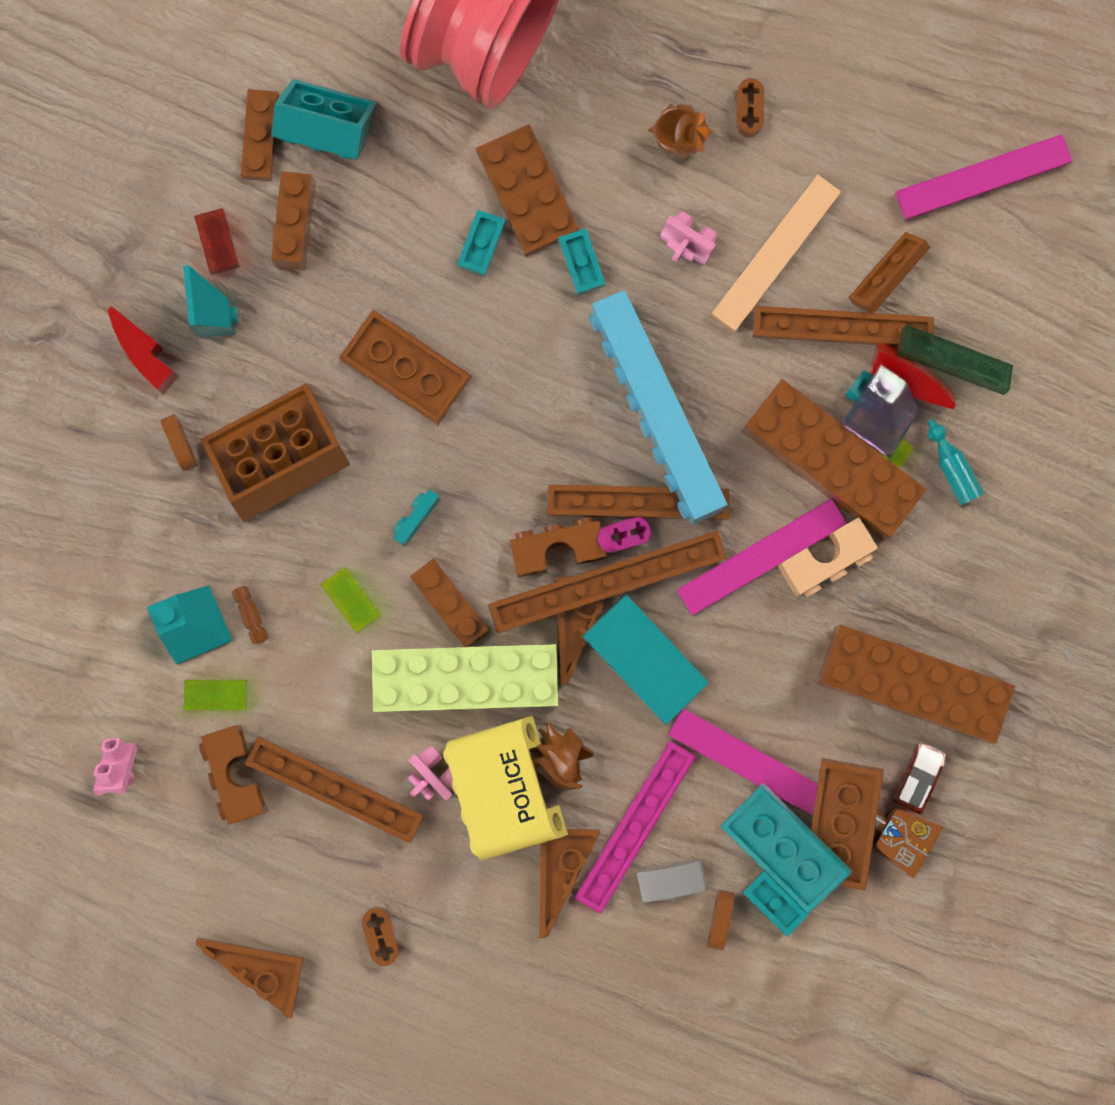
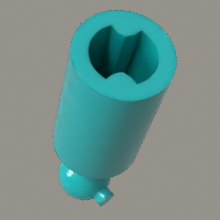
(955, 466)

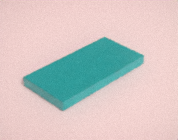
(645, 659)
(786, 848)

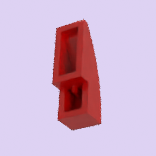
(142, 351)
(921, 380)

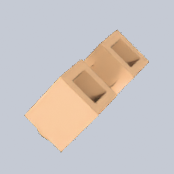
(851, 545)

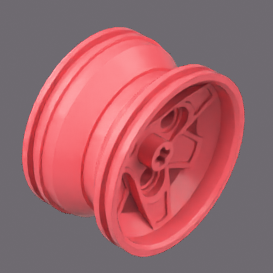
(479, 39)

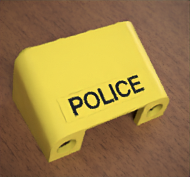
(501, 790)

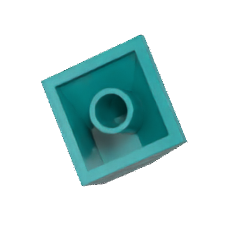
(207, 308)
(190, 624)

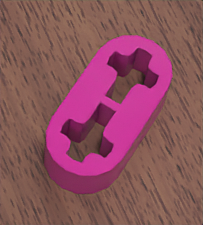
(625, 539)

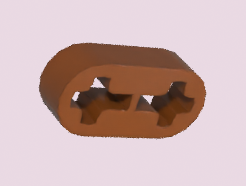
(756, 107)
(179, 442)
(720, 920)
(373, 938)

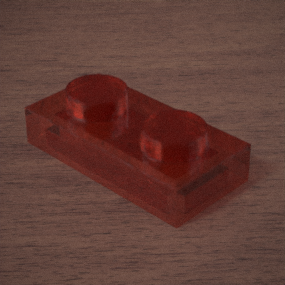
(217, 241)

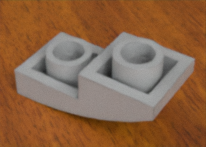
(672, 880)

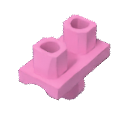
(687, 241)
(423, 763)
(114, 770)

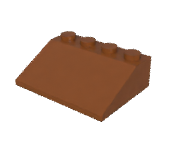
(274, 452)

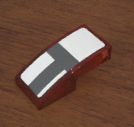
(920, 778)

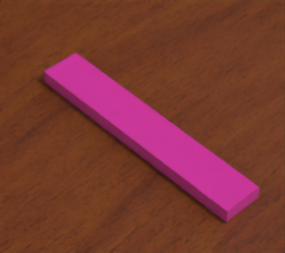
(983, 177)
(761, 557)
(744, 760)
(635, 827)

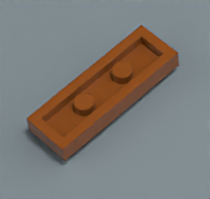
(257, 140)
(889, 272)
(449, 603)

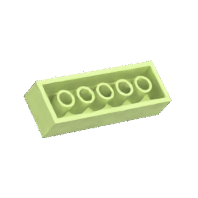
(464, 678)

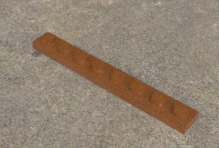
(607, 581)

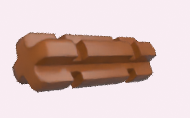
(249, 614)

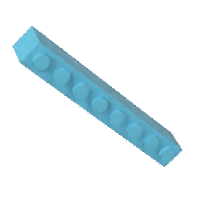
(657, 407)

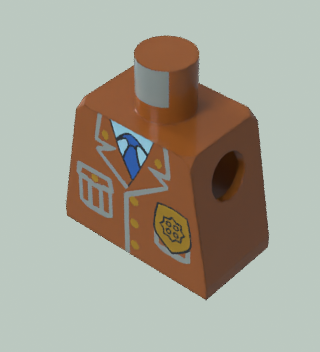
(905, 839)

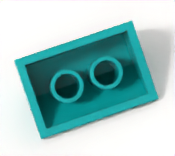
(323, 119)

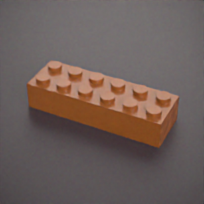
(834, 460)
(915, 684)

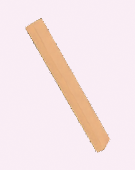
(775, 253)

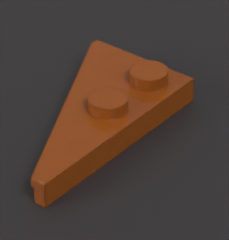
(570, 628)
(559, 869)
(269, 973)

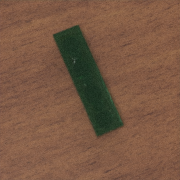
(955, 359)

